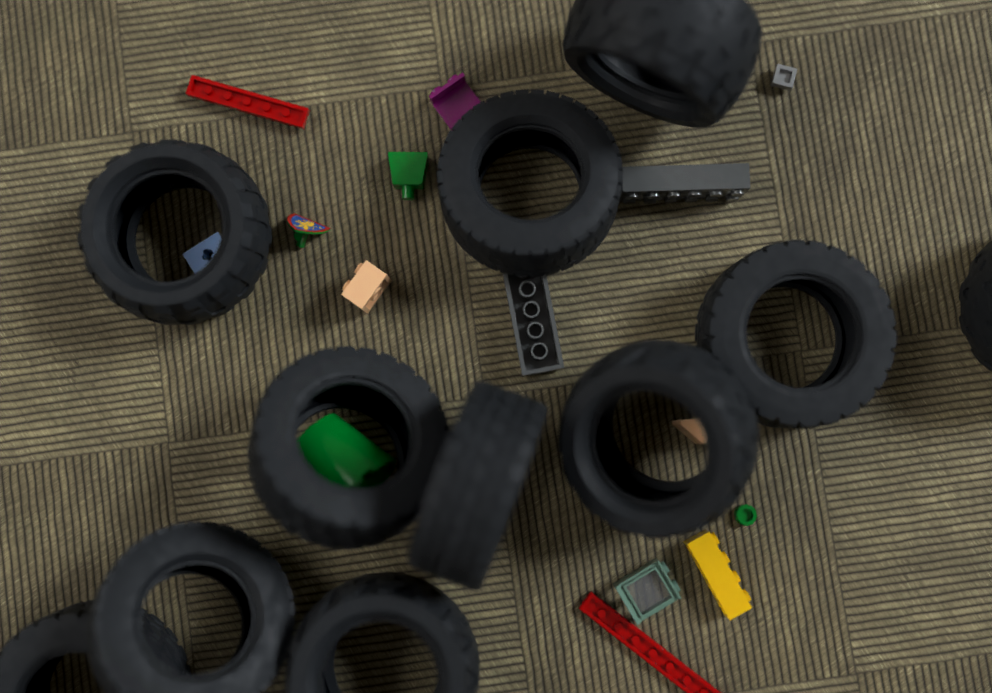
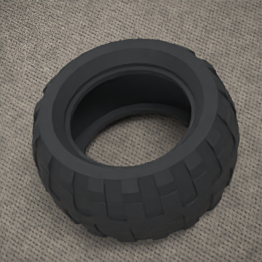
(126, 191)

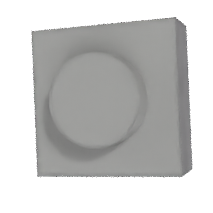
(783, 77)

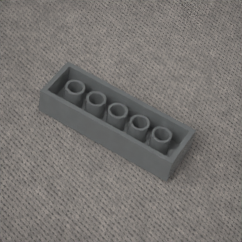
(685, 183)
(533, 324)

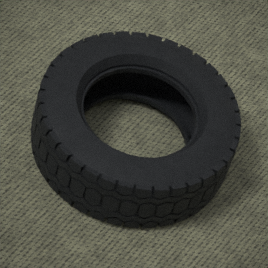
(530, 123)
(203, 549)

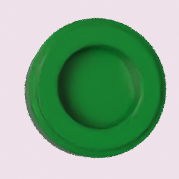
(745, 514)

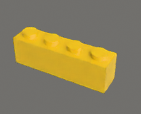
(717, 574)

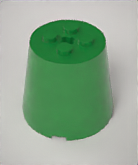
(344, 454)

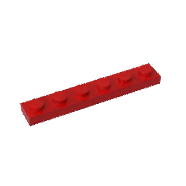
(247, 102)

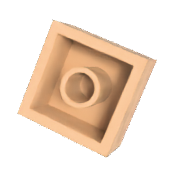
(366, 286)

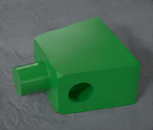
(408, 171)

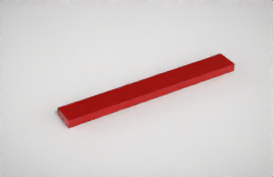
(644, 646)

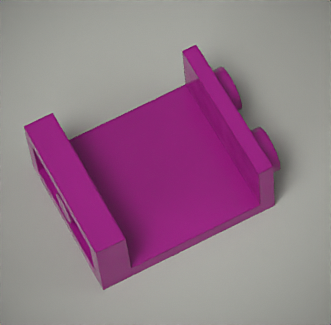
(453, 99)

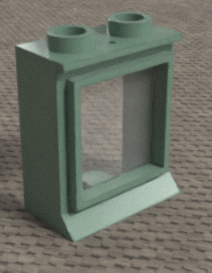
(647, 590)

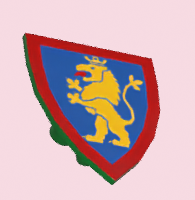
(303, 227)

